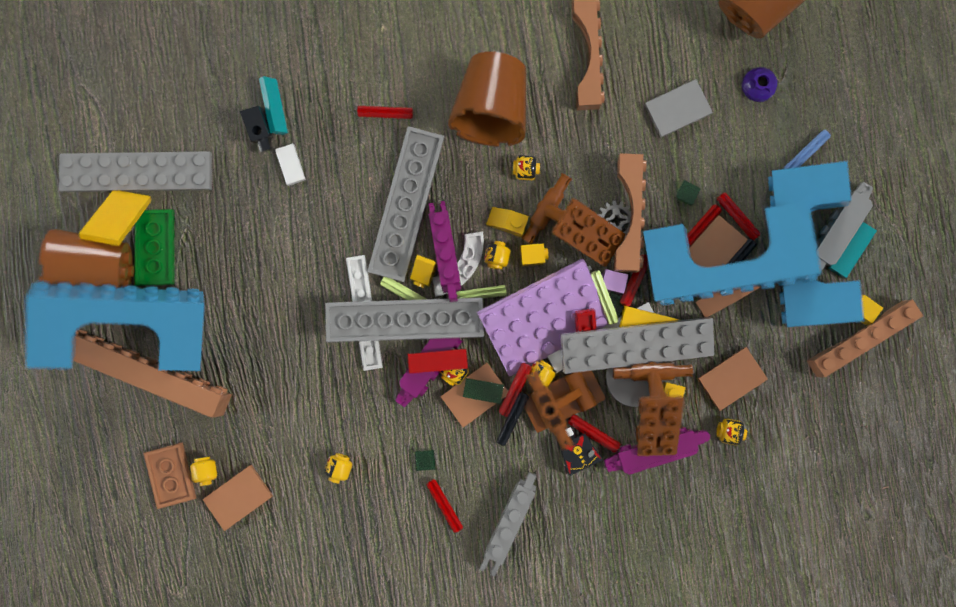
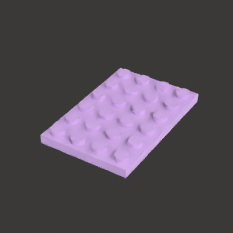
(530, 321)

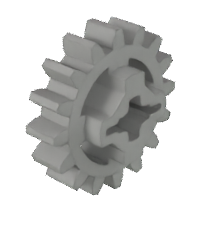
(615, 213)

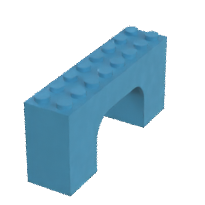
(788, 258)
(814, 301)
(61, 309)

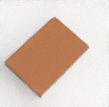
(716, 244)
(732, 378)
(469, 409)
(169, 475)
(237, 497)

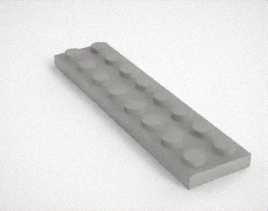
(135, 171)
(406, 204)
(403, 320)
(637, 344)

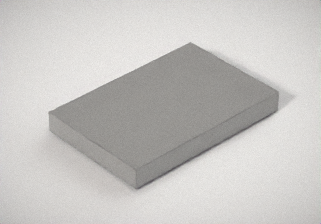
(678, 108)

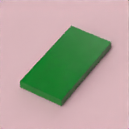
(154, 248)

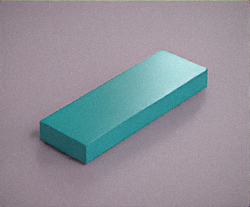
(273, 105)
(853, 250)

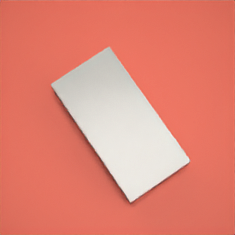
(290, 164)

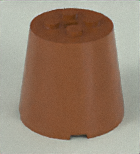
(757, 16)
(491, 101)
(84, 261)

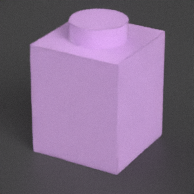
(615, 281)

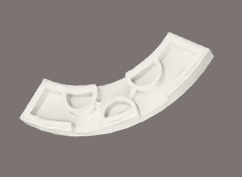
(468, 262)

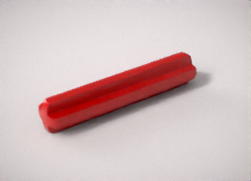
(385, 112)
(739, 217)
(703, 223)
(634, 283)
(515, 389)
(594, 433)
(444, 506)

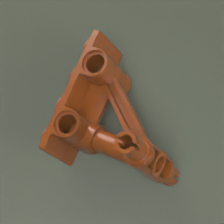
(575, 225)
(560, 400)
(658, 413)

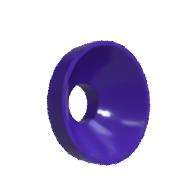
(754, 90)

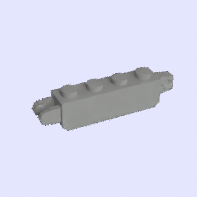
(843, 226)
(509, 523)

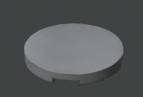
(626, 390)

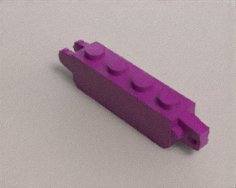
(445, 251)
(415, 384)
(630, 463)

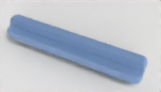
(809, 150)

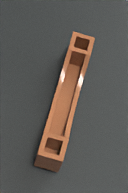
(589, 90)
(630, 173)
(849, 349)

